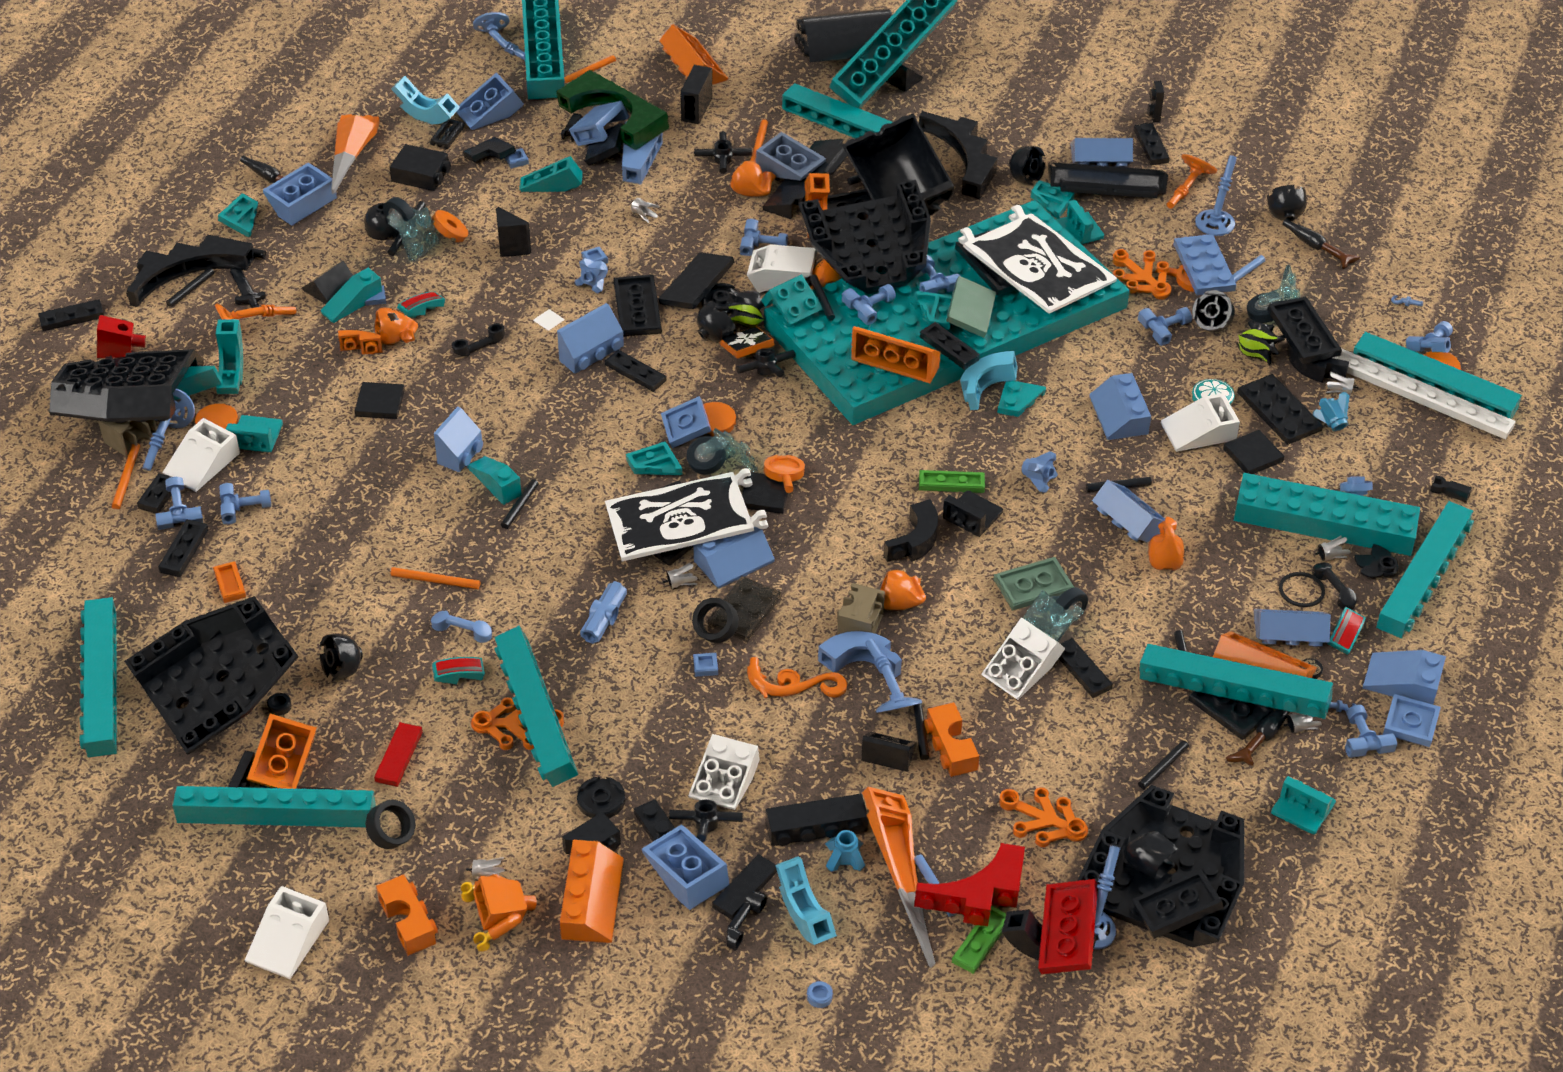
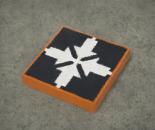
(747, 342)

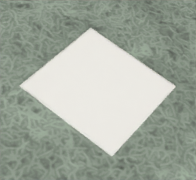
(548, 319)

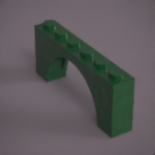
(593, 89)

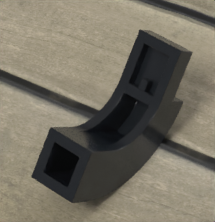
(1318, 369)
(921, 540)
(1025, 932)

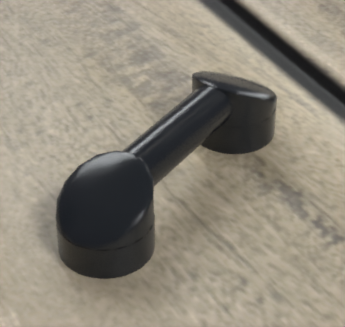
(496, 334)
(1347, 596)
(755, 902)

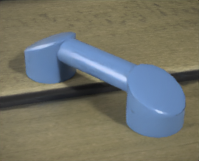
(481, 630)

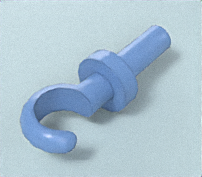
(1407, 301)
(1339, 706)

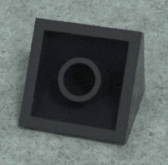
(904, 78)
(512, 234)
(329, 282)
(887, 751)

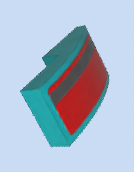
(417, 304)
(1346, 630)
(452, 669)

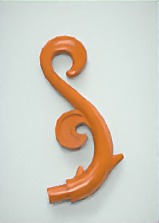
(758, 681)

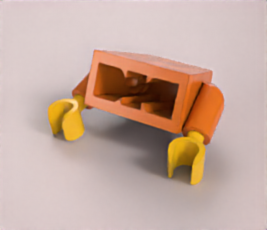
(498, 904)

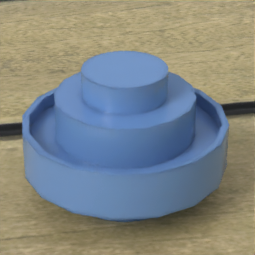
(1356, 485)

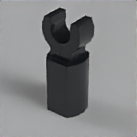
(572, 121)
(1451, 489)

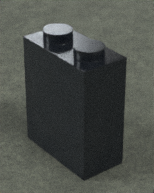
(696, 94)
(419, 167)

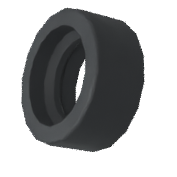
(701, 611)
(405, 817)

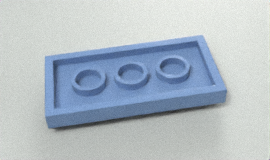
(1204, 264)

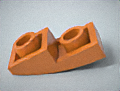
(366, 341)

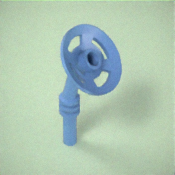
(492, 27)
(1216, 214)
(158, 436)
(883, 665)
(1104, 887)

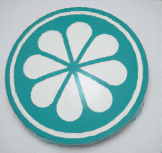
(1211, 387)

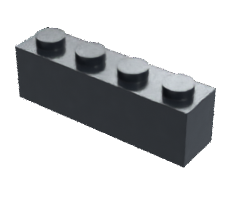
(816, 819)

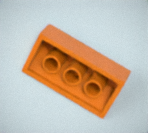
(687, 52)
(894, 355)
(1247, 651)
(591, 893)

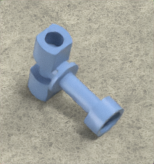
(753, 238)
(937, 280)
(864, 303)
(1159, 325)
(1437, 341)
(232, 502)
(178, 512)
(1367, 739)

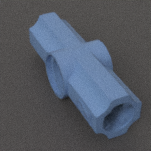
(603, 612)

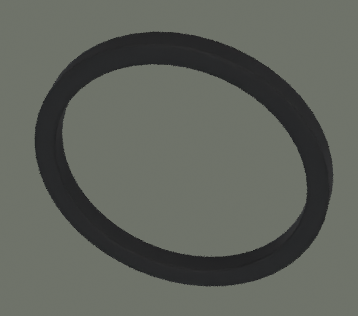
(1297, 603)

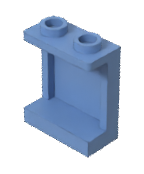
(590, 127)

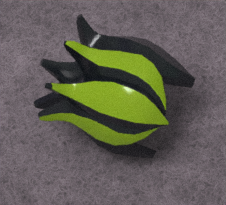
(745, 307)
(1259, 341)

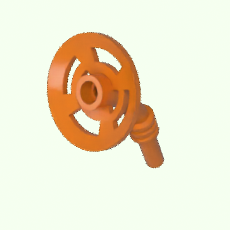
(1197, 167)
(263, 310)

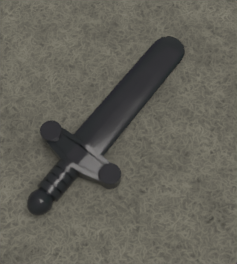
(248, 295)

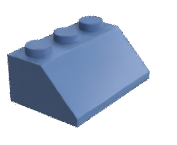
(1102, 151)
(300, 193)
(589, 339)
(1121, 407)
(1128, 511)
(733, 556)
(1292, 626)

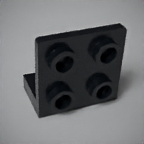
(971, 512)

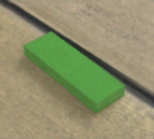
(951, 481)
(980, 942)

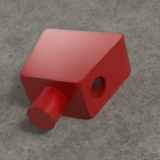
(116, 337)

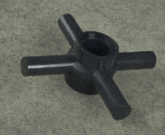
(723, 152)
(766, 362)
(706, 817)

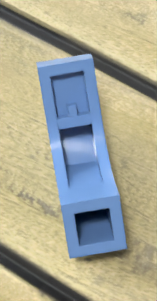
(851, 647)

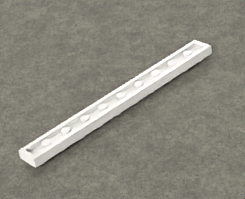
(1427, 395)

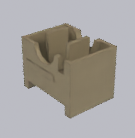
(122, 435)
(862, 610)

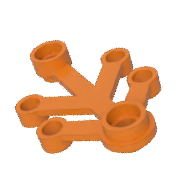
(1159, 289)
(511, 722)
(1044, 818)

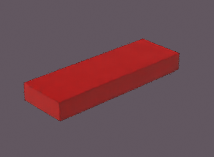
(398, 754)

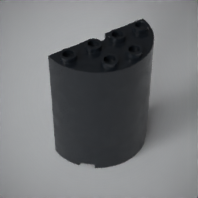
(837, 34)
(899, 155)

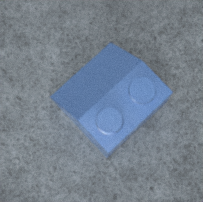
(457, 441)

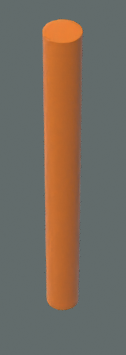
(593, 67)
(759, 139)
(126, 474)
(435, 578)

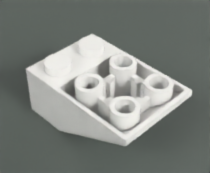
(778, 264)
(1202, 423)
(202, 454)
(1022, 659)
(725, 771)
(287, 932)

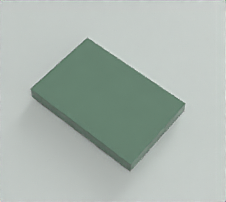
(971, 306)
(1025, 583)

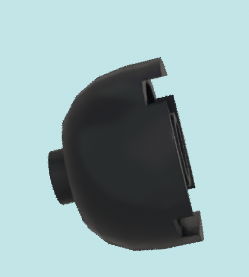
(1027, 161)
(1287, 202)
(377, 225)
(1213, 311)
(713, 323)
(340, 651)

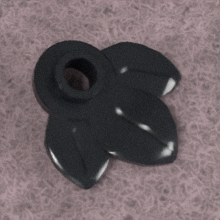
(1378, 563)

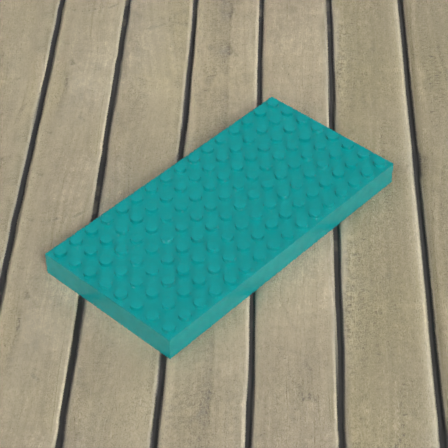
(1015, 325)

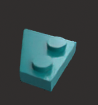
(1051, 198)
(654, 460)

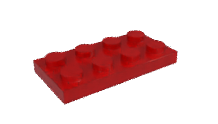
(1068, 927)

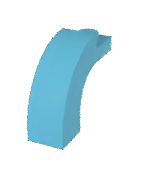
(421, 107)
(985, 372)
(810, 918)

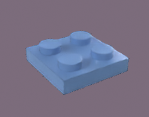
(686, 422)
(1412, 720)

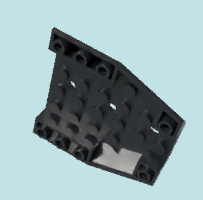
(894, 224)
(123, 387)
(197, 654)
(1213, 848)

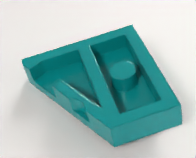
(240, 214)
(934, 307)
(1018, 397)

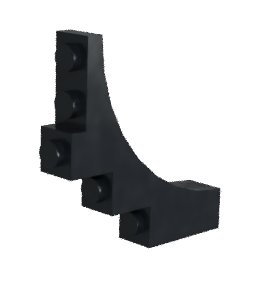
(972, 149)
(183, 259)

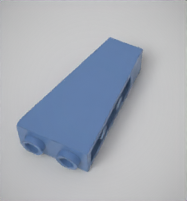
(638, 162)

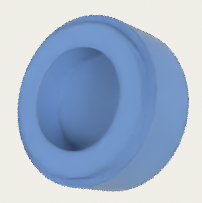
(819, 994)

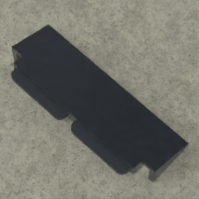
(1107, 180)
(793, 191)

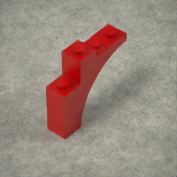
(973, 896)

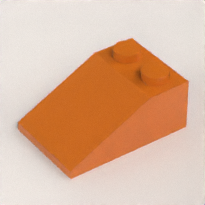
(282, 753)

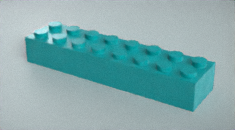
(543, 48)
(888, 49)
(1327, 513)

